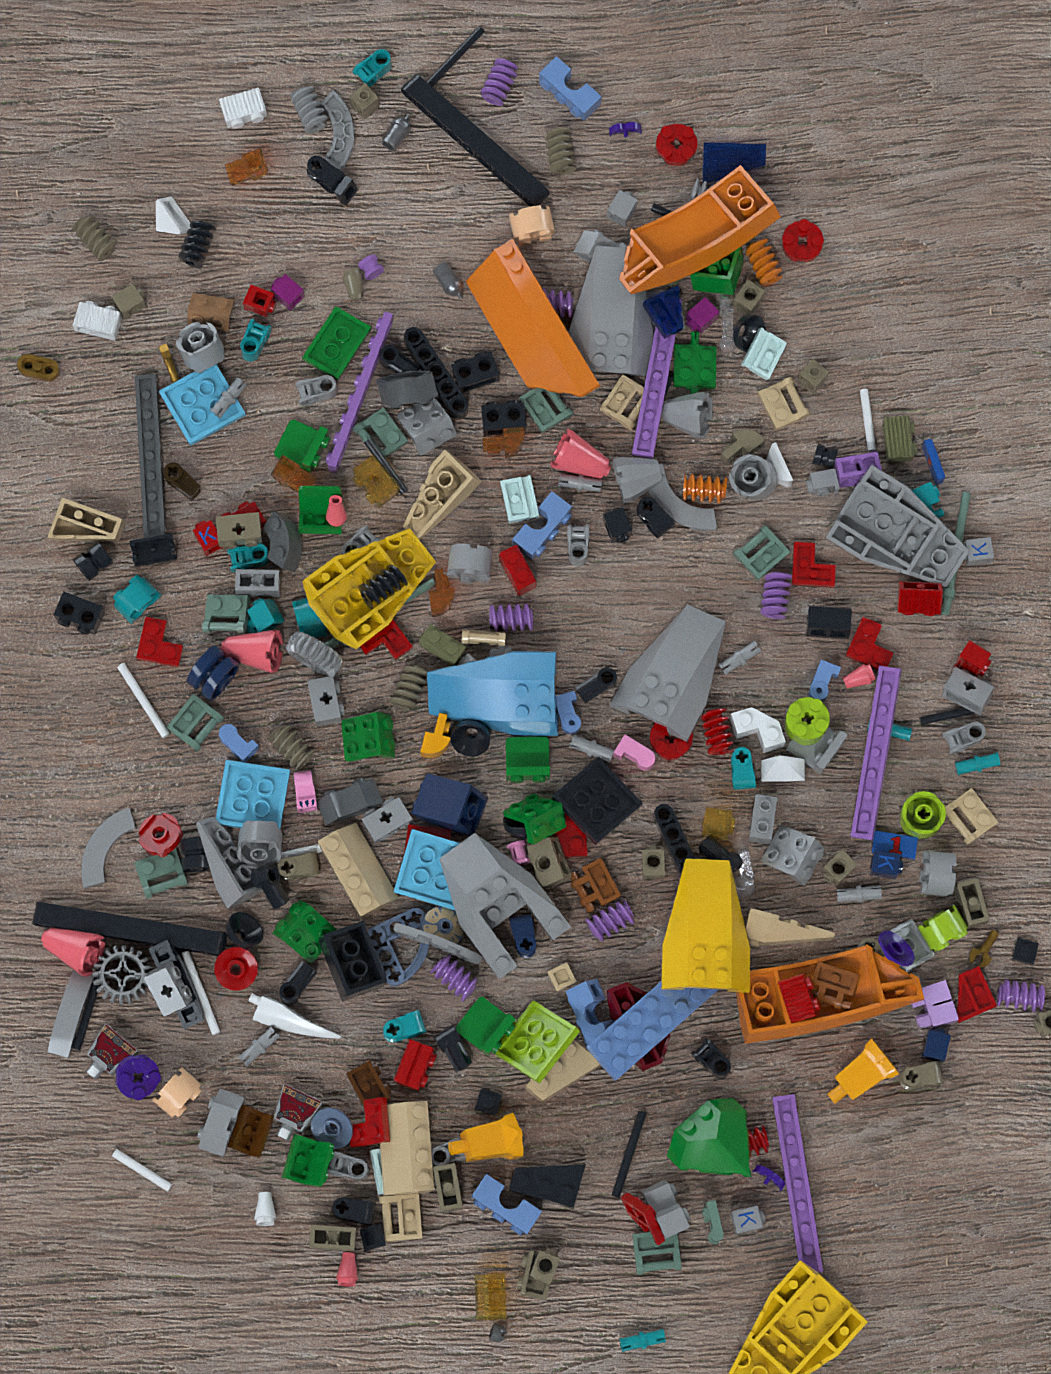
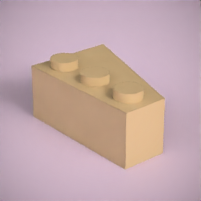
(84, 523)
(569, 1068)

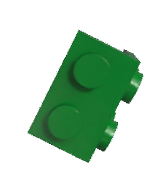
(303, 444)
(313, 509)
(368, 737)
(527, 759)
(540, 816)
(302, 930)
(486, 1026)
(308, 1161)

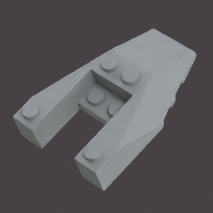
(488, 890)

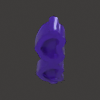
(625, 128)
(770, 1176)

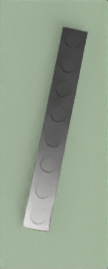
(150, 455)

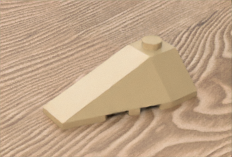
(443, 490)
(767, 929)

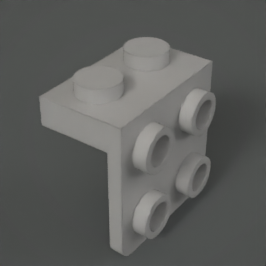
(427, 425)
(793, 854)

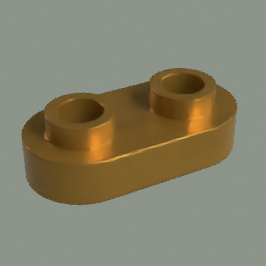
(39, 367)

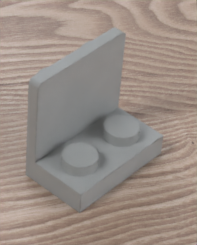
(821, 753)

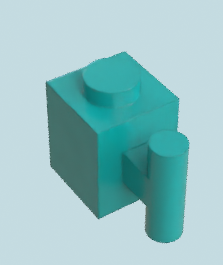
(929, 496)
(264, 616)

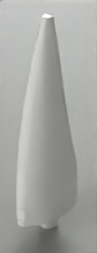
(284, 1018)

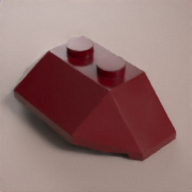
(620, 1000)

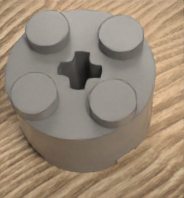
(200, 346)
(743, 472)
(469, 563)
(259, 844)
(938, 873)

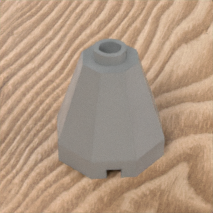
(689, 413)
(637, 476)

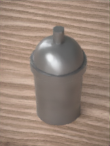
(397, 132)
(448, 279)

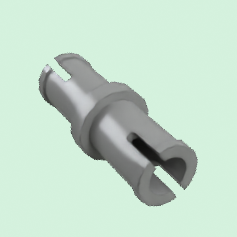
(228, 398)
(580, 482)
(739, 657)
(591, 748)
(859, 894)
(259, 1046)

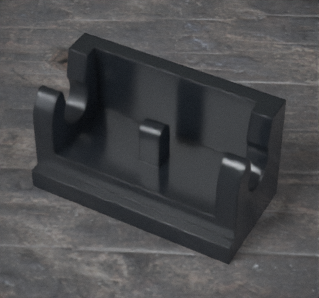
(153, 550)
(828, 622)

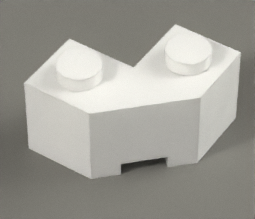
(753, 721)

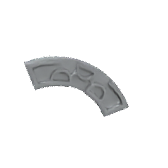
(342, 130)
(681, 512)
(99, 845)
(447, 946)

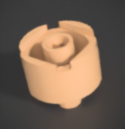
(532, 224)
(177, 1093)

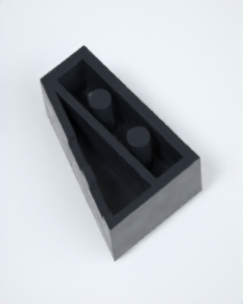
(549, 1183)

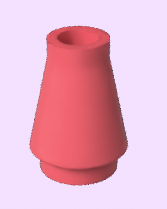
(336, 512)
(861, 676)
(347, 1270)

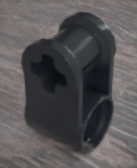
(327, 176)
(656, 519)
(711, 1058)
(359, 1210)

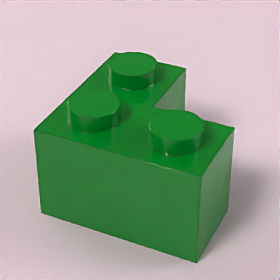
(720, 276)

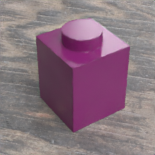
(287, 291)
(702, 316)

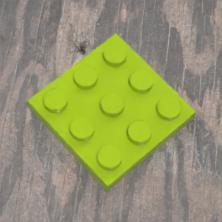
(537, 1041)

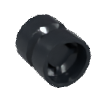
(92, 561)
(195, 857)

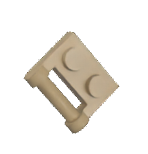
(620, 399)
(777, 406)
(489, 637)
(974, 812)
(408, 1215)

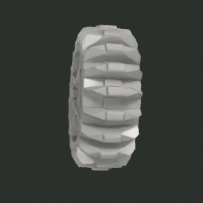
(314, 654)
(111, 974)

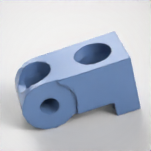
(821, 680)
(568, 719)
(236, 744)

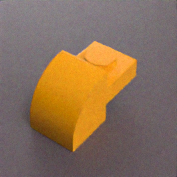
(436, 743)

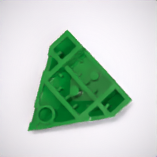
(713, 1140)

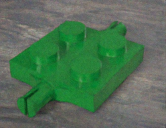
(694, 365)

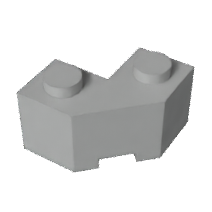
(220, 1122)
(669, 1213)

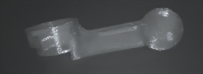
(722, 303)
(744, 883)

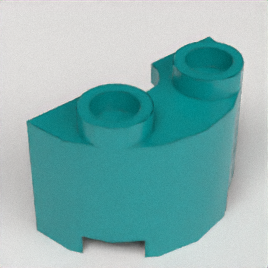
(135, 598)
(307, 619)

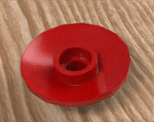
(236, 980)

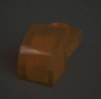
(250, 166)
(510, 443)
(291, 475)
(442, 598)

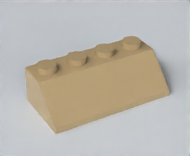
(357, 870)
(408, 1156)

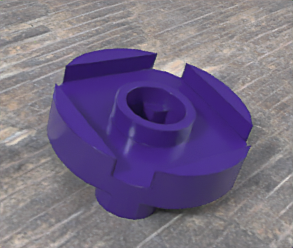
(125, 1077)

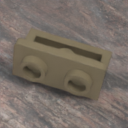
(529, 1286)

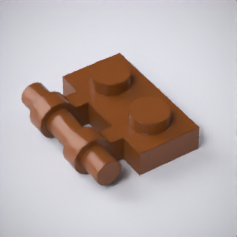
(600, 882)
(837, 979)

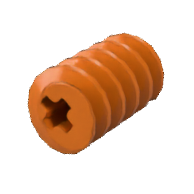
(762, 262)
(704, 488)

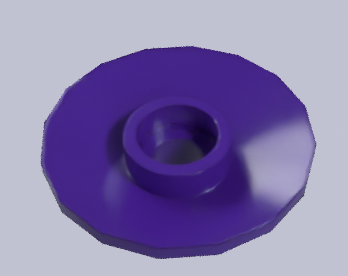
(896, 948)

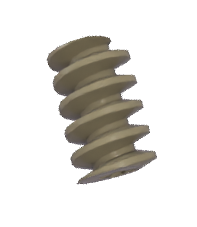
(557, 151)
(94, 237)
(409, 686)
(291, 747)

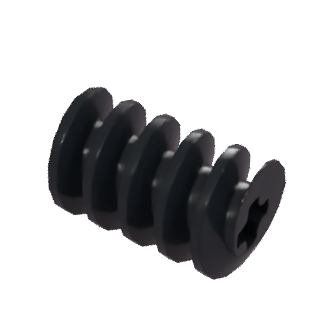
(195, 243)
(381, 584)

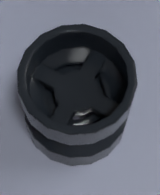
(825, 456)

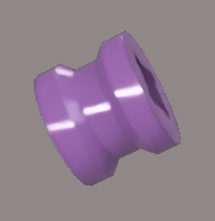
(371, 267)

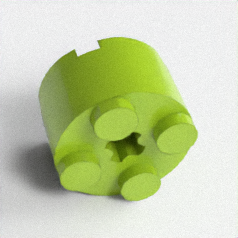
(813, 710)
(931, 808)
(942, 928)

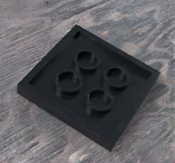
(597, 800)

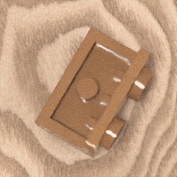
(210, 310)

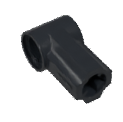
(399, 363)
(595, 686)
(715, 851)
(268, 880)
(298, 982)
(451, 1044)

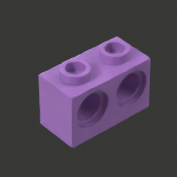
(852, 468)

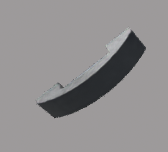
(165, 953)

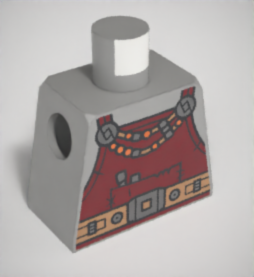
(108, 1052)
(295, 1111)

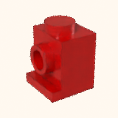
(258, 295)

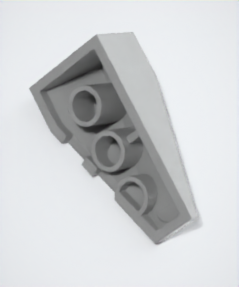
(229, 874)

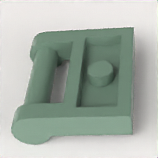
(540, 410)
(384, 429)
(766, 557)
(226, 607)
(189, 718)
(156, 867)
(711, 1215)
(645, 1246)

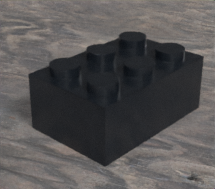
(352, 961)

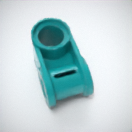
(370, 71)
(255, 336)
(246, 557)
(742, 773)
(408, 1026)

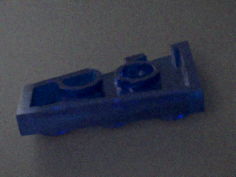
(723, 158)

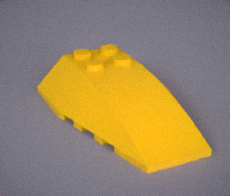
(335, 586)
(706, 932)
(799, 1326)

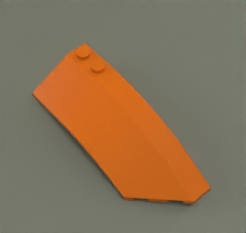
(529, 324)
(879, 991)

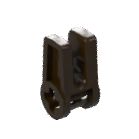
(183, 482)

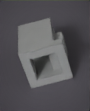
(823, 482)

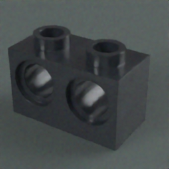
(477, 377)
(502, 411)
(81, 609)

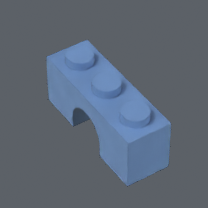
(581, 101)
(533, 541)
(584, 1000)
(520, 1218)

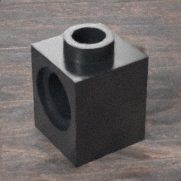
(617, 525)

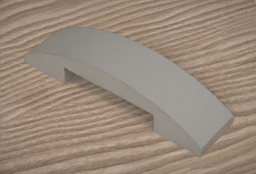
(69, 1014)

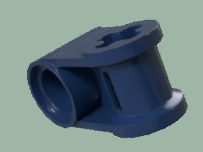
(523, 931)

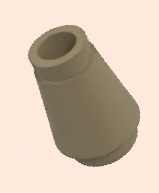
(354, 283)

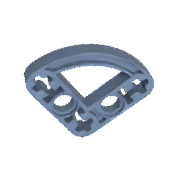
(387, 937)

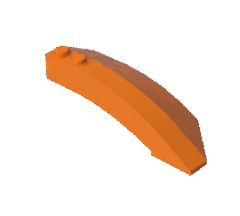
(697, 233)

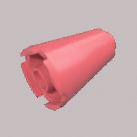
(579, 457)
(256, 649)
(74, 948)

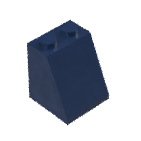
(449, 804)

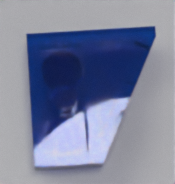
(666, 311)

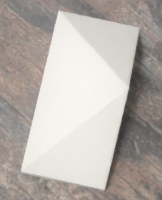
(170, 217)
(775, 458)
(782, 769)

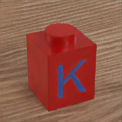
(207, 537)

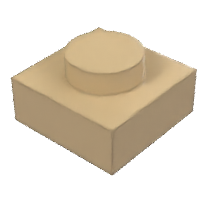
(561, 977)

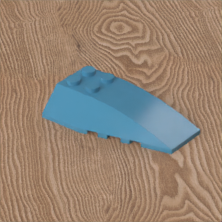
(501, 692)

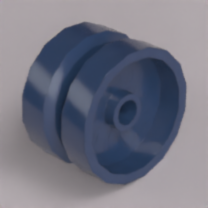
(213, 672)

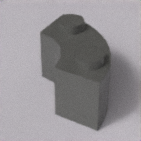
(407, 388)
(284, 541)
(349, 802)

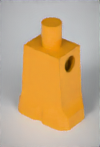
(863, 1073)
(490, 1140)

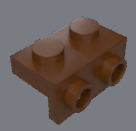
(367, 1082)
(250, 1131)

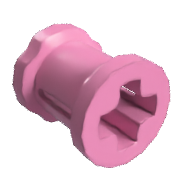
(519, 852)

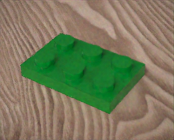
(336, 343)

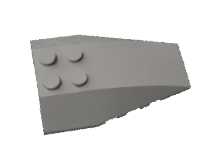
(609, 321)
(896, 530)
(674, 673)

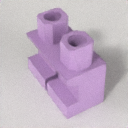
(940, 1014)

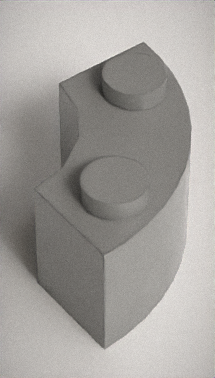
(588, 242)

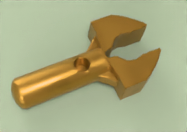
(169, 363)
(984, 950)

